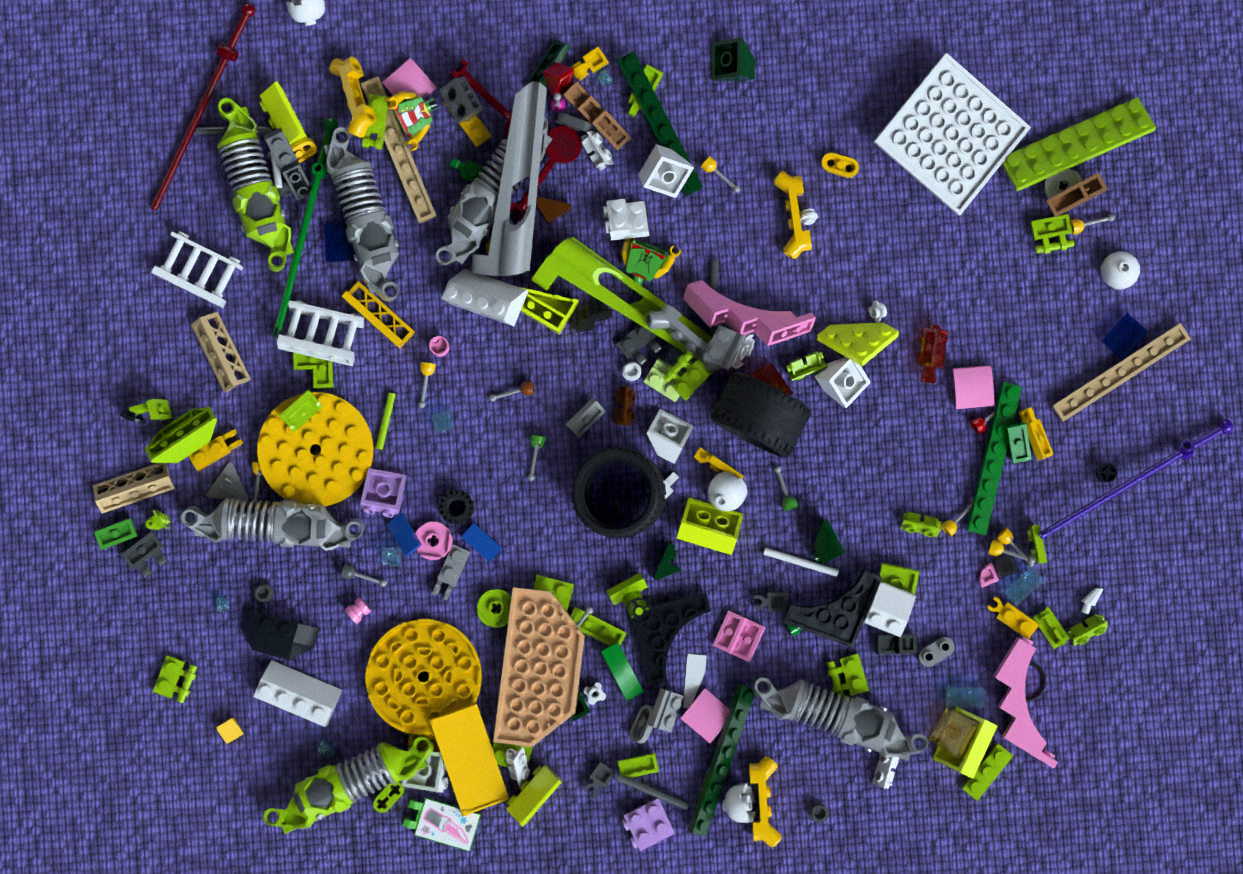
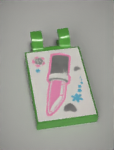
(443, 823)

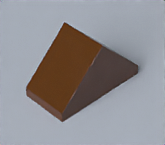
(552, 209)

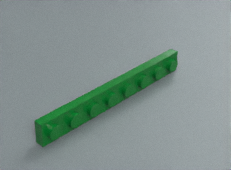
(993, 459)

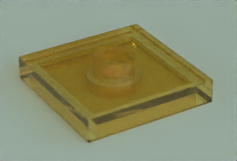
(953, 732)

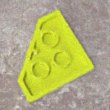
(858, 341)

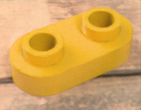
(304, 153)
(840, 163)

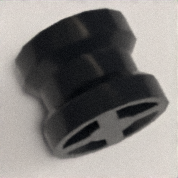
(1110, 473)

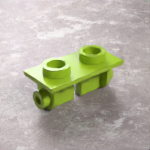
(814, 363)
(158, 521)
(929, 527)
(1095, 627)
(1051, 628)

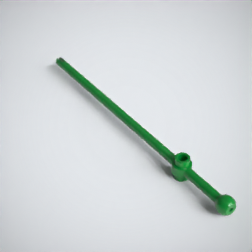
(329, 125)

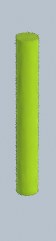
(385, 421)

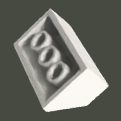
(485, 296)
(298, 693)

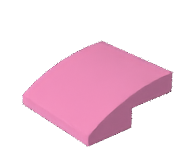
(409, 79)
(973, 387)
(739, 636)
(706, 715)

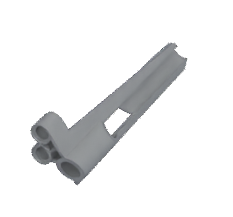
(510, 243)

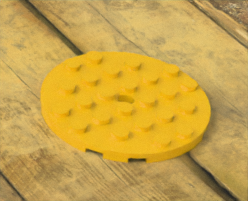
(323, 477)
(414, 649)

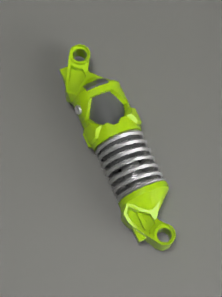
(253, 192)
(341, 785)

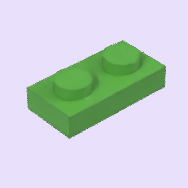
(116, 534)

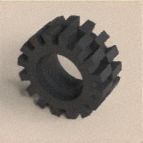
(468, 507)

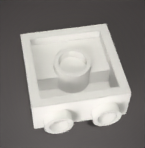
(626, 219)
(431, 777)

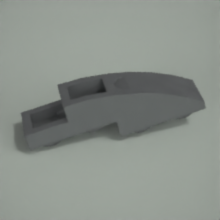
(288, 163)

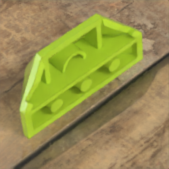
(182, 436)

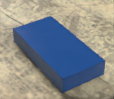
(404, 534)
(481, 542)

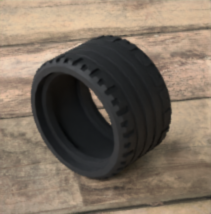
(760, 414)
(582, 484)

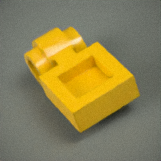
(593, 60)

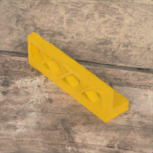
(373, 319)

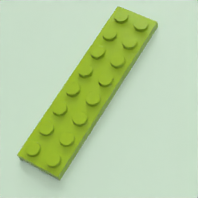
(1078, 144)

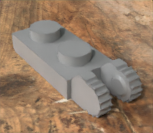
(451, 570)

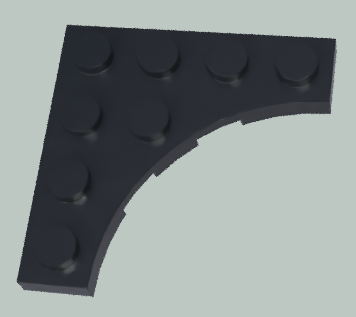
(840, 618)
(659, 632)

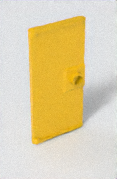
(469, 759)

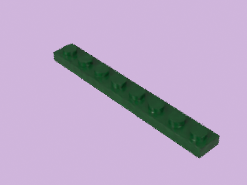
(655, 114)
(721, 760)

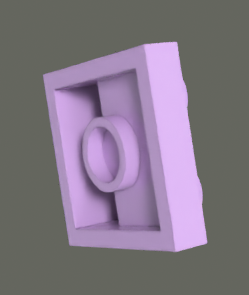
(383, 492)
(648, 824)

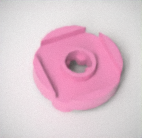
(442, 534)

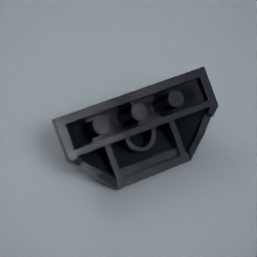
(277, 635)

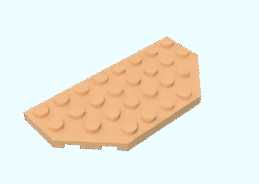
(538, 669)

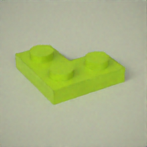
(321, 369)

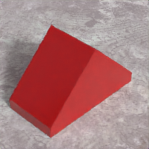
(558, 77)

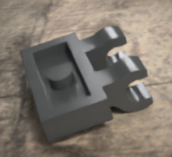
(636, 341)
(144, 550)

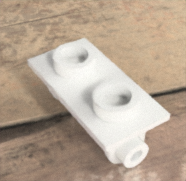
(594, 143)
(517, 765)
(883, 776)

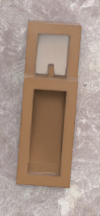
(1077, 194)

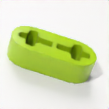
(392, 800)

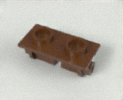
(625, 414)

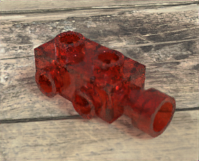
(932, 353)

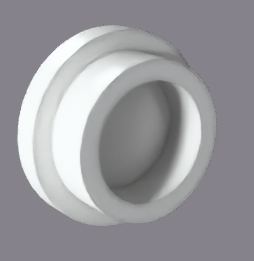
(808, 216)
(631, 371)

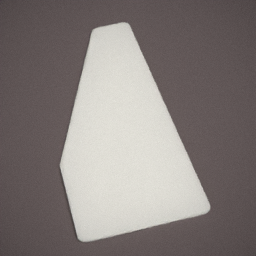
(694, 674)

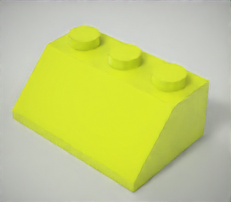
(282, 113)
(709, 527)
(974, 750)
(533, 794)

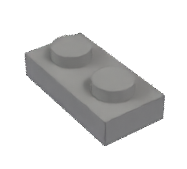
(585, 417)

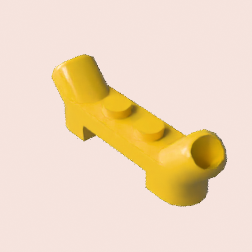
(362, 115)
(801, 239)
(762, 829)

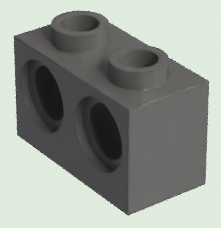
(464, 98)

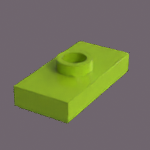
(638, 765)

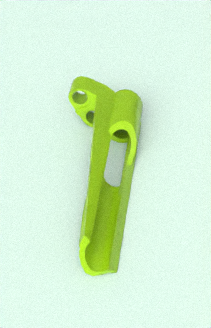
(582, 268)

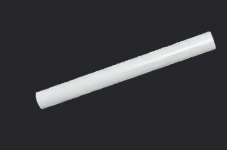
(801, 562)

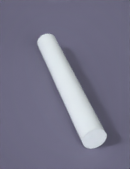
(276, 172)

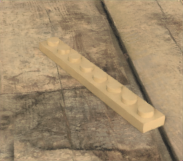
(402, 158)
(1121, 372)

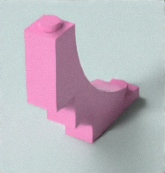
(767, 325)
(1021, 728)

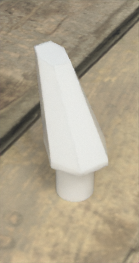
(1091, 599)

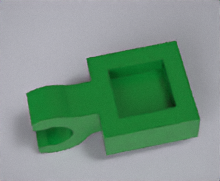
(468, 170)

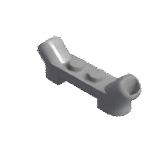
(668, 319)

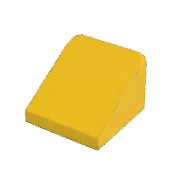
(230, 730)

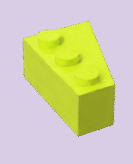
(549, 309)

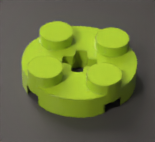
(485, 606)

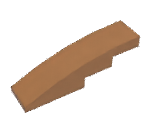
(596, 115)

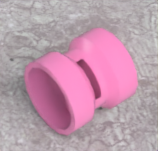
(436, 345)
(357, 610)

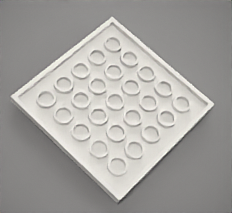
(952, 134)

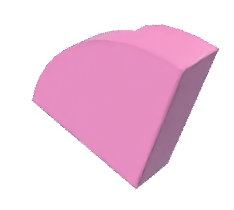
(987, 575)

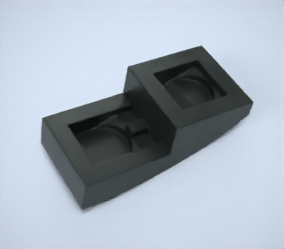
(588, 324)
(895, 645)

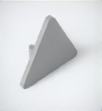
(228, 485)

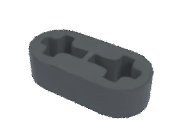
(573, 123)

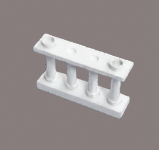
(198, 288)
(326, 350)

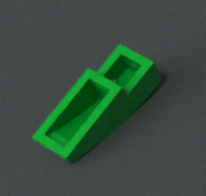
(622, 671)

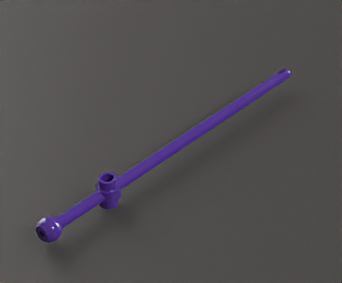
(1185, 451)

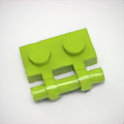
(1049, 228)
(691, 379)
(853, 674)
(169, 678)

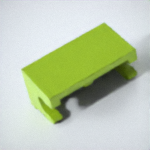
(301, 411)

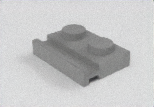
(723, 348)
(665, 710)

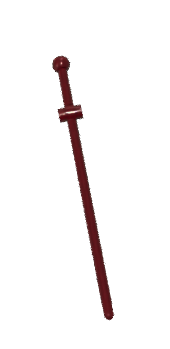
(227, 53)

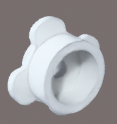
(877, 311)
(596, 688)

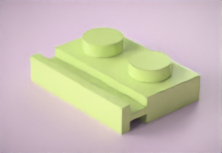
(656, 381)

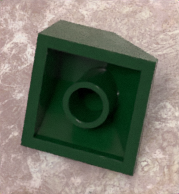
(732, 61)
(826, 544)

